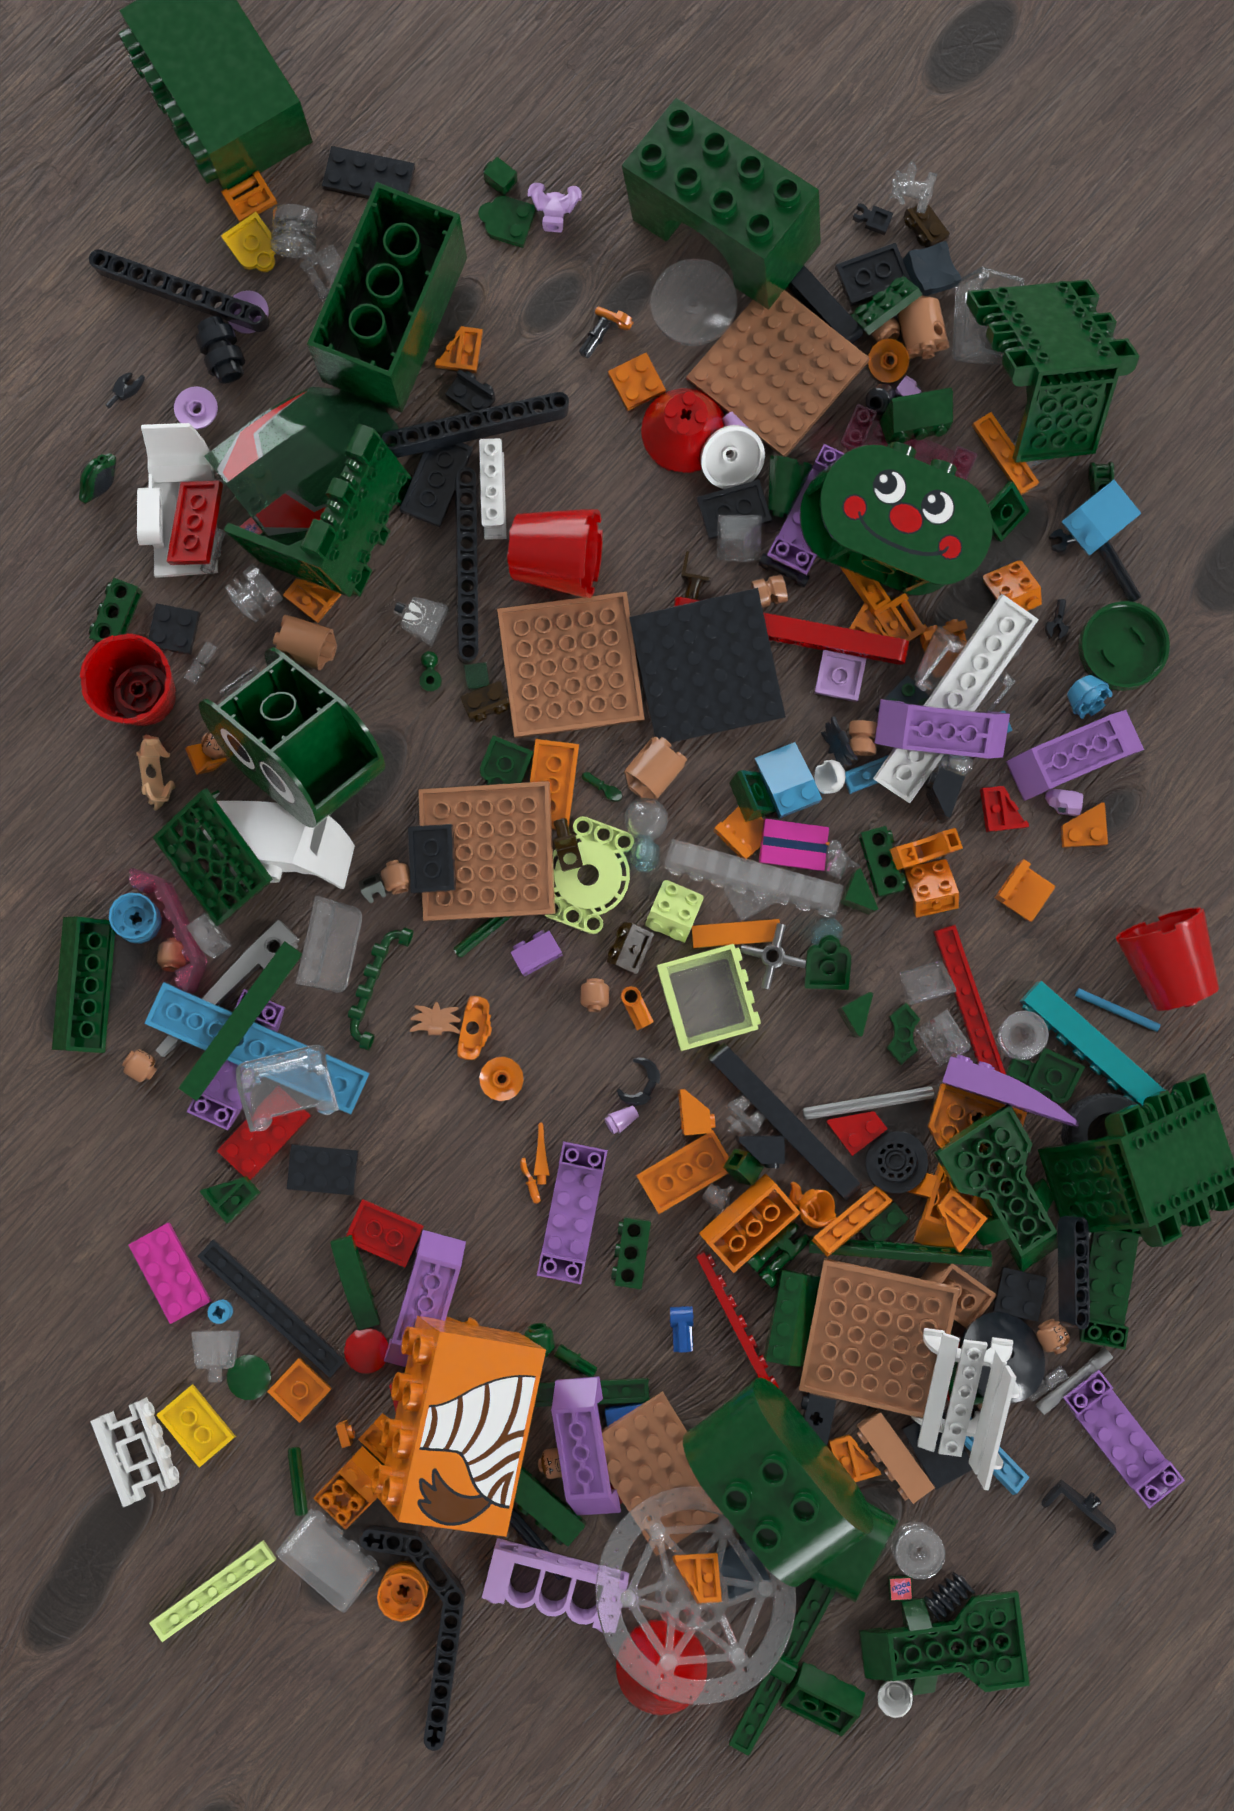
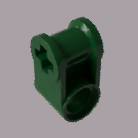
(1100, 476)

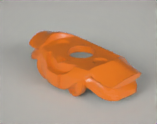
(477, 1011)

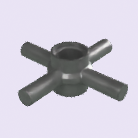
(763, 953)

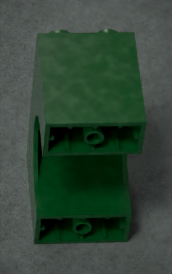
(728, 193)

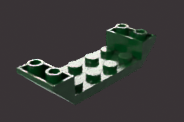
(1110, 1280)

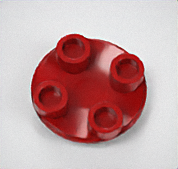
(366, 1350)

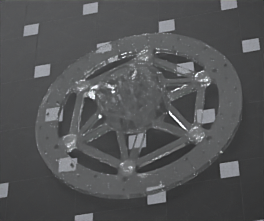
(669, 1611)

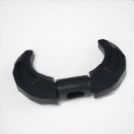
(643, 1097)

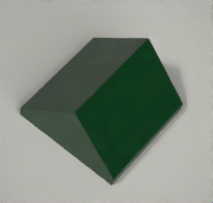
(1007, 511)
(751, 795)
(858, 894)
(856, 1013)

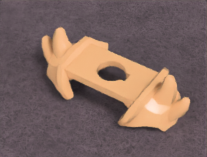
(150, 754)

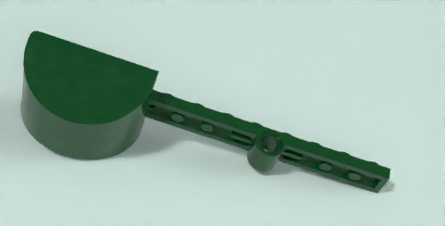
(843, 1575)

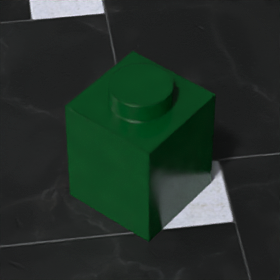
(500, 176)
(743, 1167)

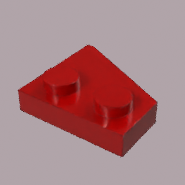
(1000, 811)
(857, 1130)

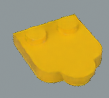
(251, 244)

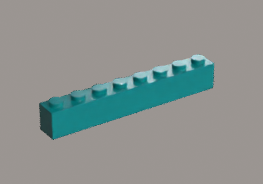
(1090, 1044)

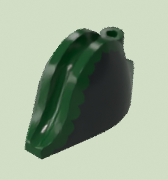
(97, 477)

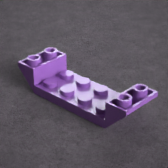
(789, 544)
(941, 729)
(1074, 754)
(221, 1101)
(572, 1212)
(428, 1288)
(1122, 1439)
(582, 1446)

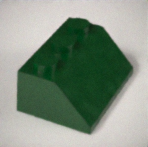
(918, 416)
(823, 1699)

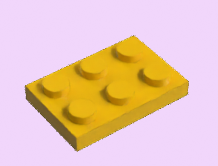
(196, 1425)

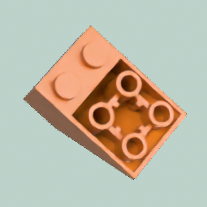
(349, 1489)

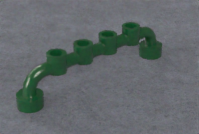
(365, 992)

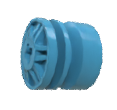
(129, 907)

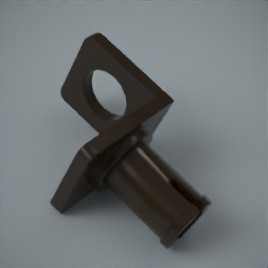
(694, 581)
(566, 844)

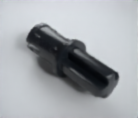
(595, 337)

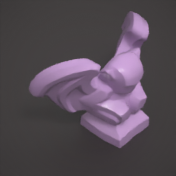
(554, 205)

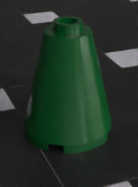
(785, 483)

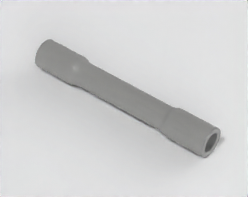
(1072, 1382)

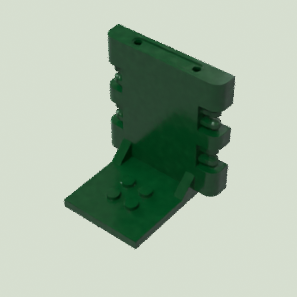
(1062, 356)
(349, 528)
(1152, 1171)

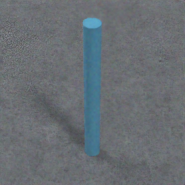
(1117, 1010)

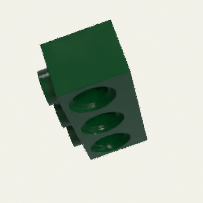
(125, 606)
(877, 872)
(637, 1263)

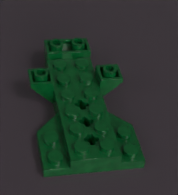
(1020, 1208)
(925, 1650)

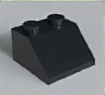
(943, 792)
(766, 1149)

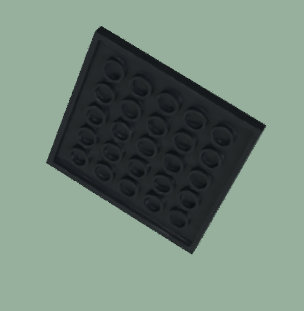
(707, 666)

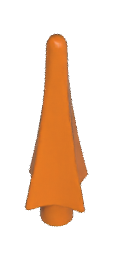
(541, 1166)

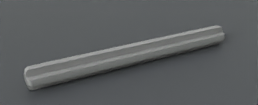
(868, 1103)

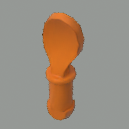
(531, 1183)

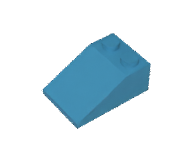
(1101, 517)
(788, 780)

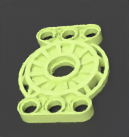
(588, 898)

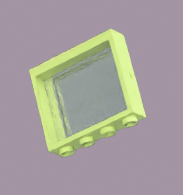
(708, 997)

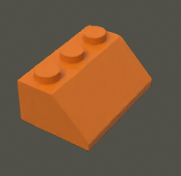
(694, 1115)

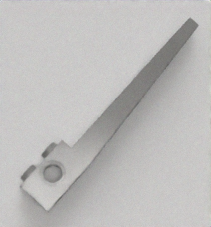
(255, 956)

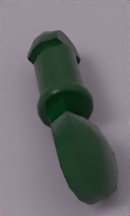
(611, 792)

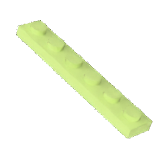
(212, 1591)

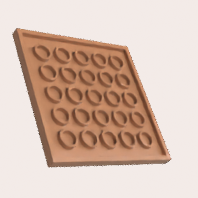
(778, 370)
(570, 665)
(499, 850)
(870, 1337)

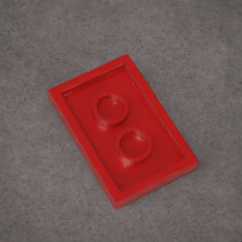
(384, 1233)

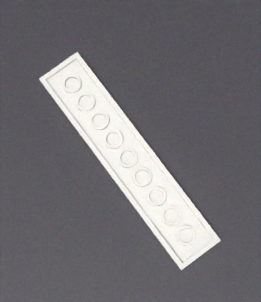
(962, 689)

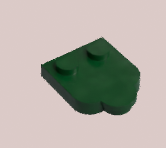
(507, 219)
(505, 762)
(828, 965)
(1055, 1076)

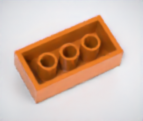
(749, 1223)

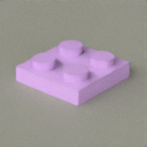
(840, 675)

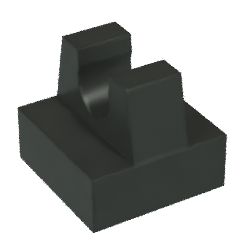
(371, 885)

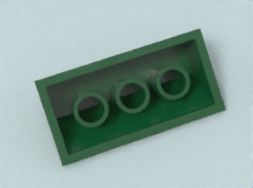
(791, 1318)

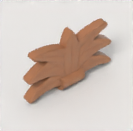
(435, 1020)

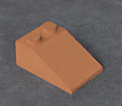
(973, 1295)

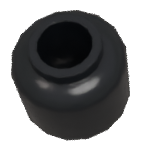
(879, 398)

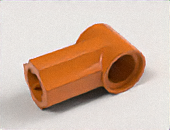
(637, 1010)

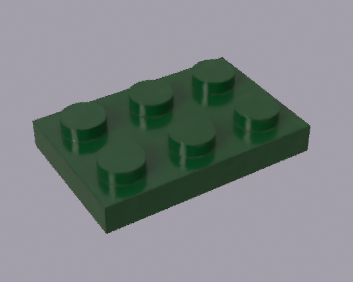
(886, 304)

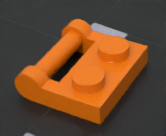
(253, 201)
(893, 622)

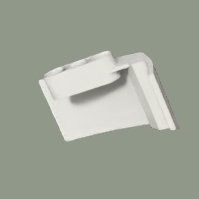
(174, 457)
(289, 845)

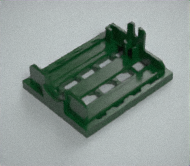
(231, 845)

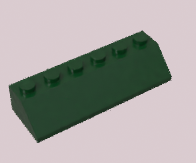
(83, 985)

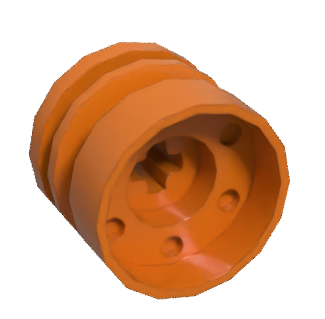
(396, 1601)

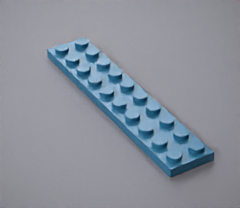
(200, 1021)

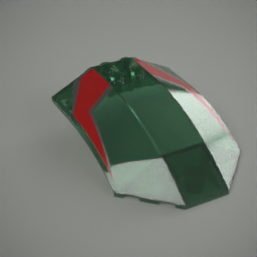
(290, 455)

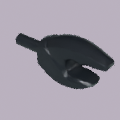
(122, 390)

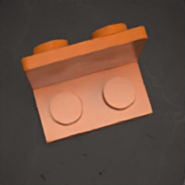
(739, 835)
(932, 888)
(1025, 891)

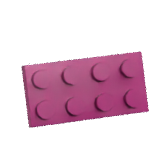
(169, 1273)

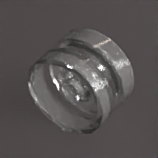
(904, 1550)

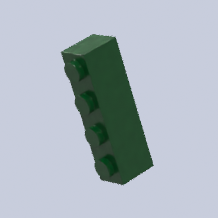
(547, 1509)

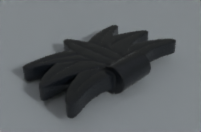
(838, 743)

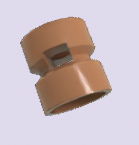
(772, 590)
(863, 737)

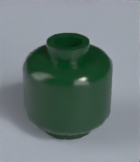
(542, 1336)

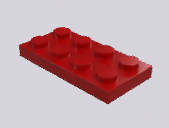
(195, 522)
(253, 1150)

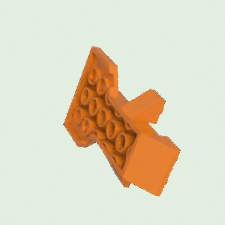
(949, 1116)

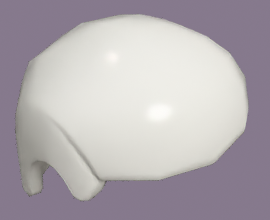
(829, 777)
(895, 1698)

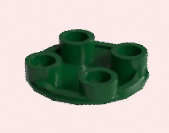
(249, 1377)

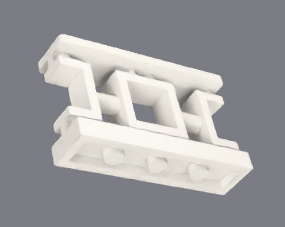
(492, 489)
(119, 1458)

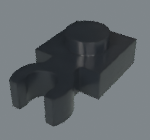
(877, 219)

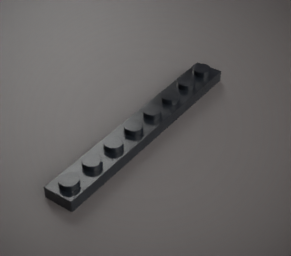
(271, 1308)

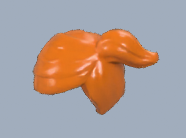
(815, 1205)

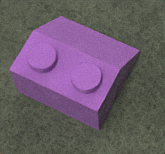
(536, 953)

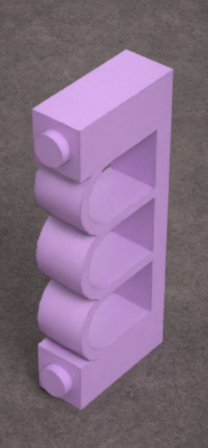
(499, 1586)

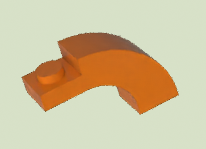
(926, 849)

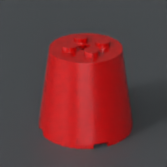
(557, 550)
(116, 672)
(1172, 958)

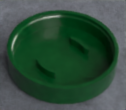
(1124, 645)

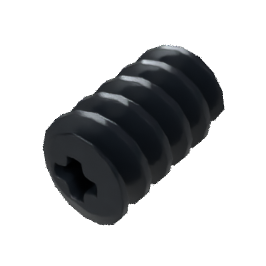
(948, 1595)

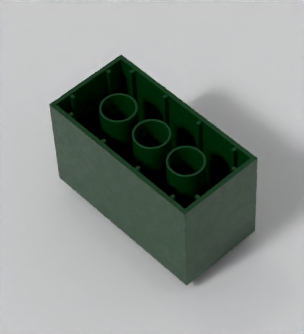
(215, 85)
(388, 297)

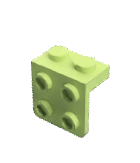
(674, 910)

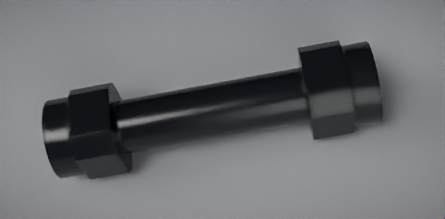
(767, 562)

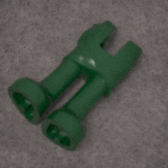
(789, 1252)

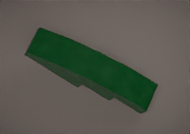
(355, 1282)

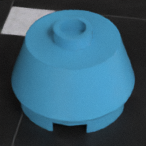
(1088, 695)

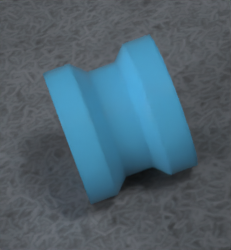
(225, 1310)

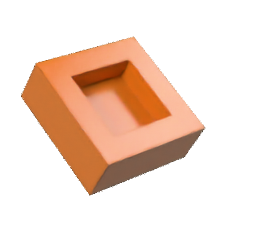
(345, 1433)

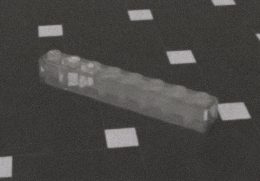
(753, 877)

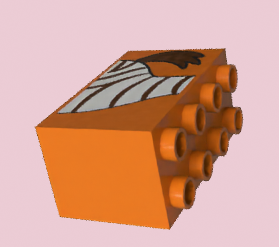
(458, 1426)

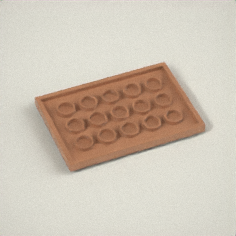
(648, 1458)

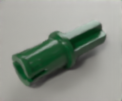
(575, 1361)

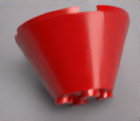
(678, 427)

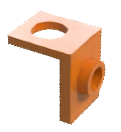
(202, 762)

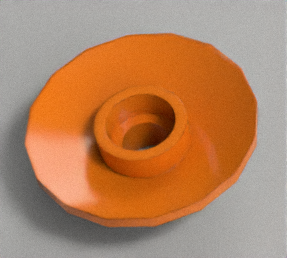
(879, 363)
(490, 1074)

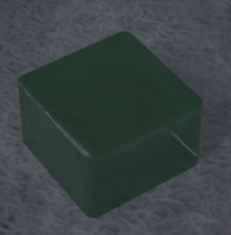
(477, 675)

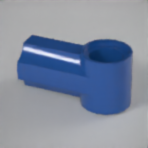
(682, 1322)

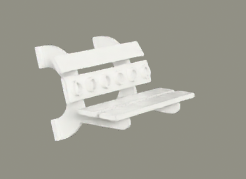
(986, 1425)

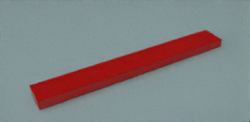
(968, 997)

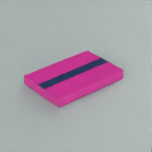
(793, 845)

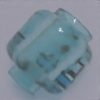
(645, 855)
(824, 927)

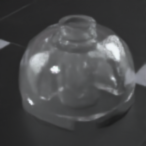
(646, 819)

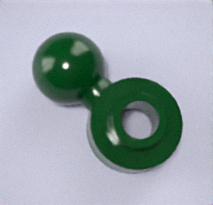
(429, 661)

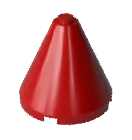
(642, 1697)

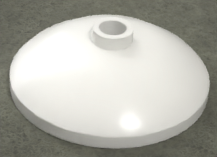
(738, 467)

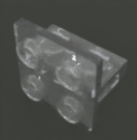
(943, 1038)

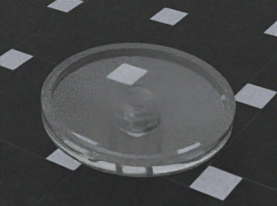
(689, 284)

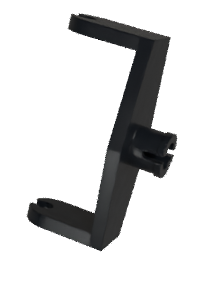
(1088, 1506)

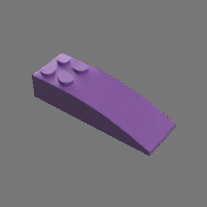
(996, 1086)

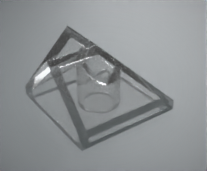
(739, 537)

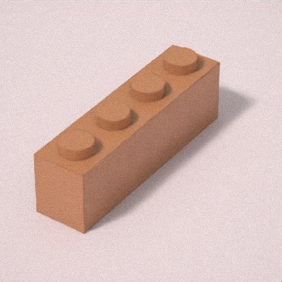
(896, 1457)

